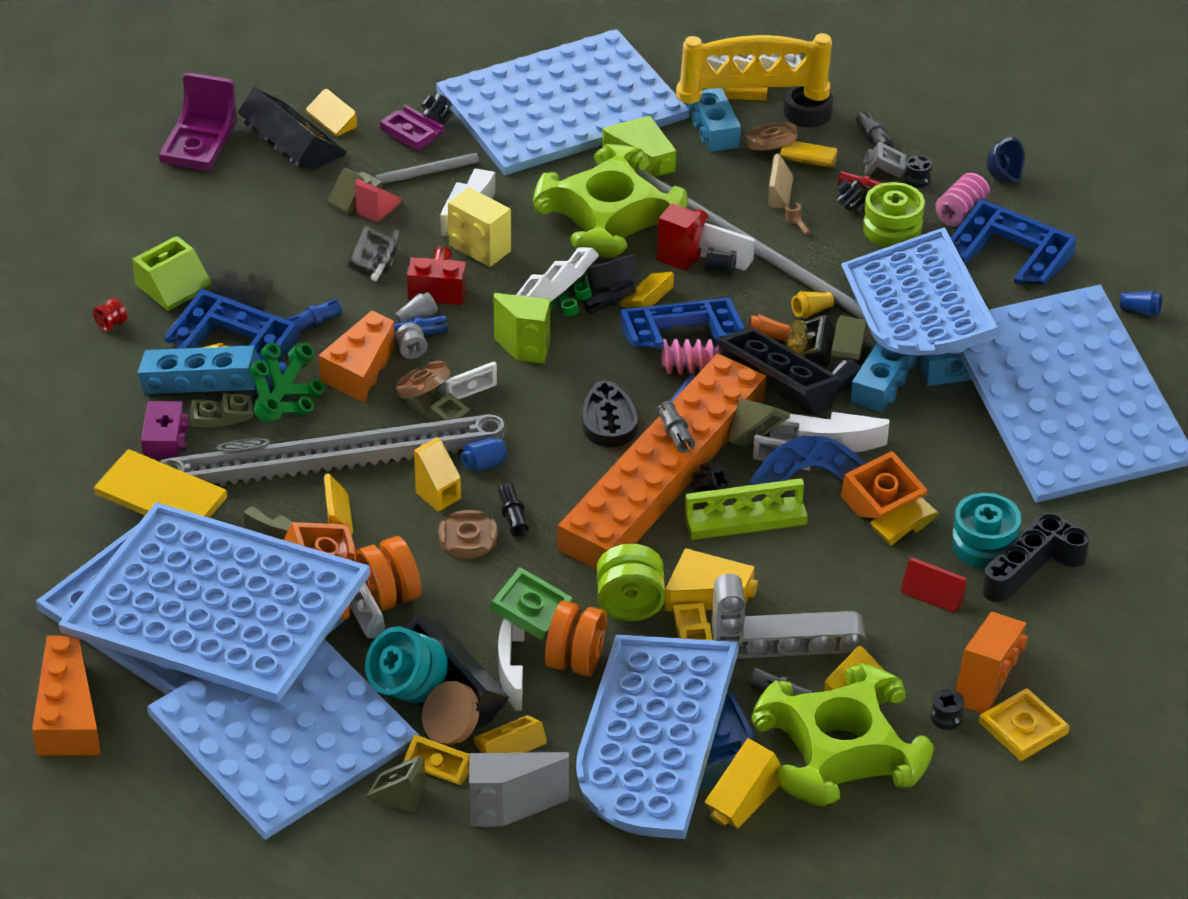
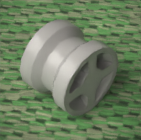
(411, 340)

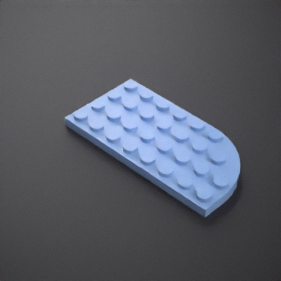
(920, 297)
(653, 731)

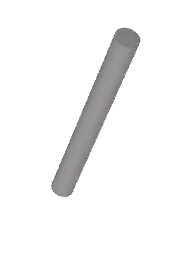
(428, 168)

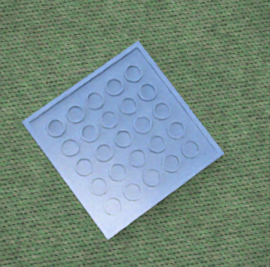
(287, 754)

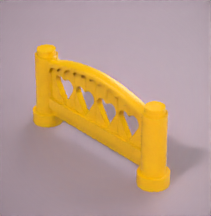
(810, 72)

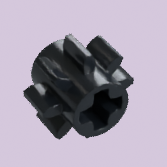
(437, 108)
(852, 194)
(710, 478)

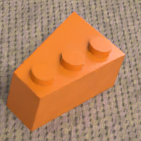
(358, 356)
(989, 660)

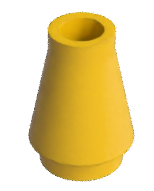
(810, 303)

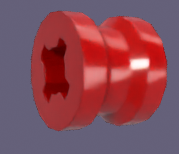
(109, 314)

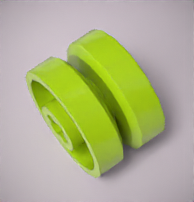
(893, 213)
(630, 582)

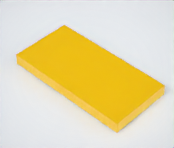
(142, 481)

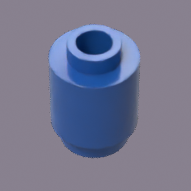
(484, 454)

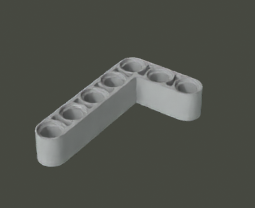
(780, 633)

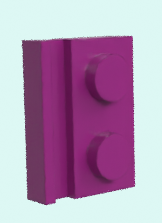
(411, 127)

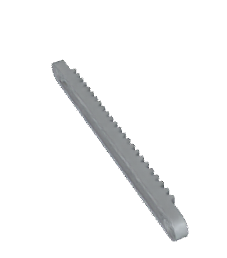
(334, 450)

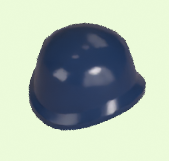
(1007, 160)

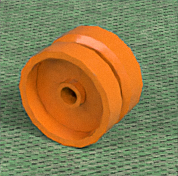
(392, 572)
(575, 638)

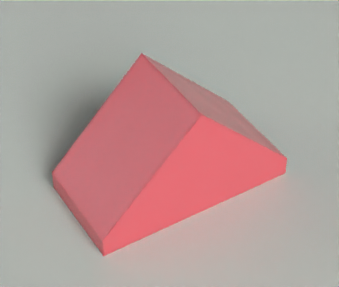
(373, 201)

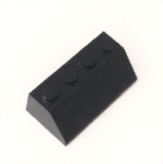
(288, 130)
(785, 370)
(464, 669)

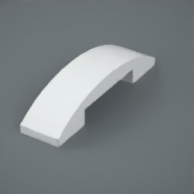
(510, 676)

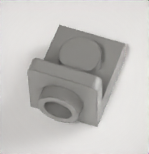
(886, 158)

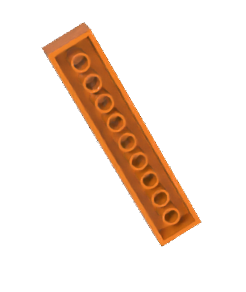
(653, 470)

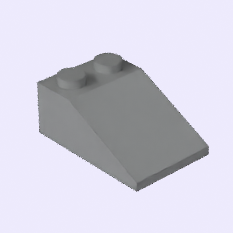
(515, 785)

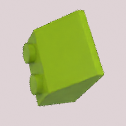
(522, 326)

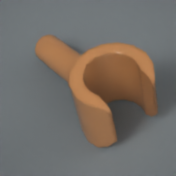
(794, 217)

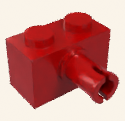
(680, 236)
(439, 277)

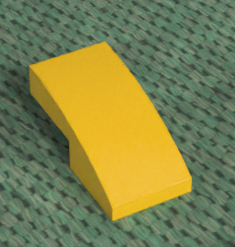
(901, 521)
(691, 621)

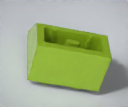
(170, 273)

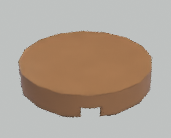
(771, 136)
(420, 382)
(468, 534)
(450, 713)

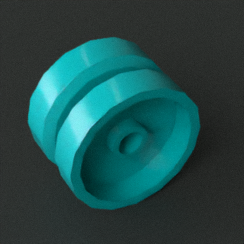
(984, 528)
(405, 664)

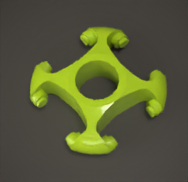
(607, 199)
(844, 709)

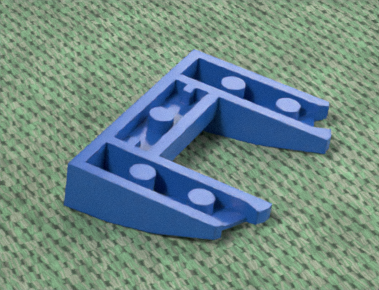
(1051, 246)
(213, 310)
(642, 323)

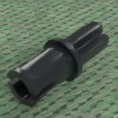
(609, 296)
(513, 510)

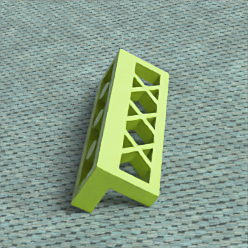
(745, 514)

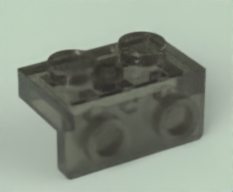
(373, 253)
(243, 289)

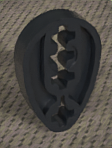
(622, 412)

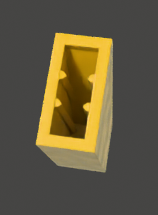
(696, 575)
(744, 785)

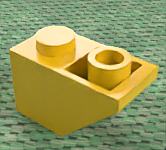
(436, 475)

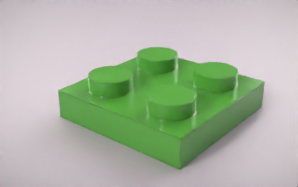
(528, 602)

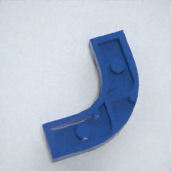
(804, 452)

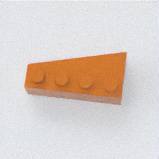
(64, 709)

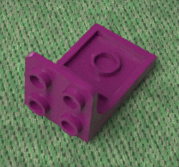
(204, 122)

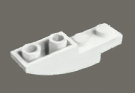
(853, 431)

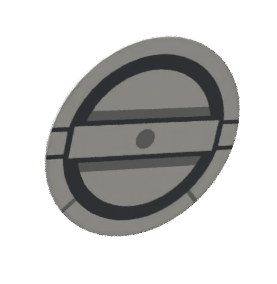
(243, 444)

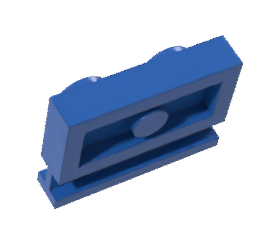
(732, 726)

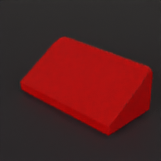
(934, 585)

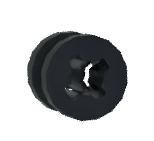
(918, 171)
(947, 709)

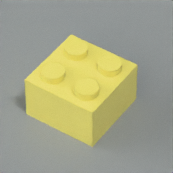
(479, 227)

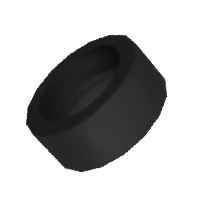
(803, 115)
(612, 271)

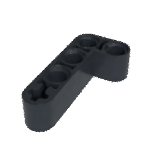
(1044, 538)

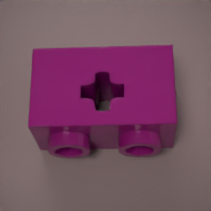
(164, 430)

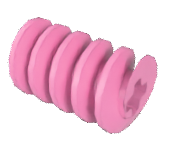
(961, 198)
(687, 356)

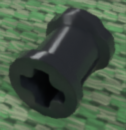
(720, 261)

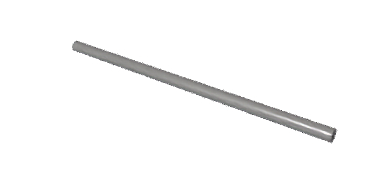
(769, 255)

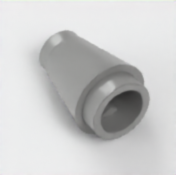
(420, 306)

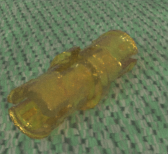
(797, 338)

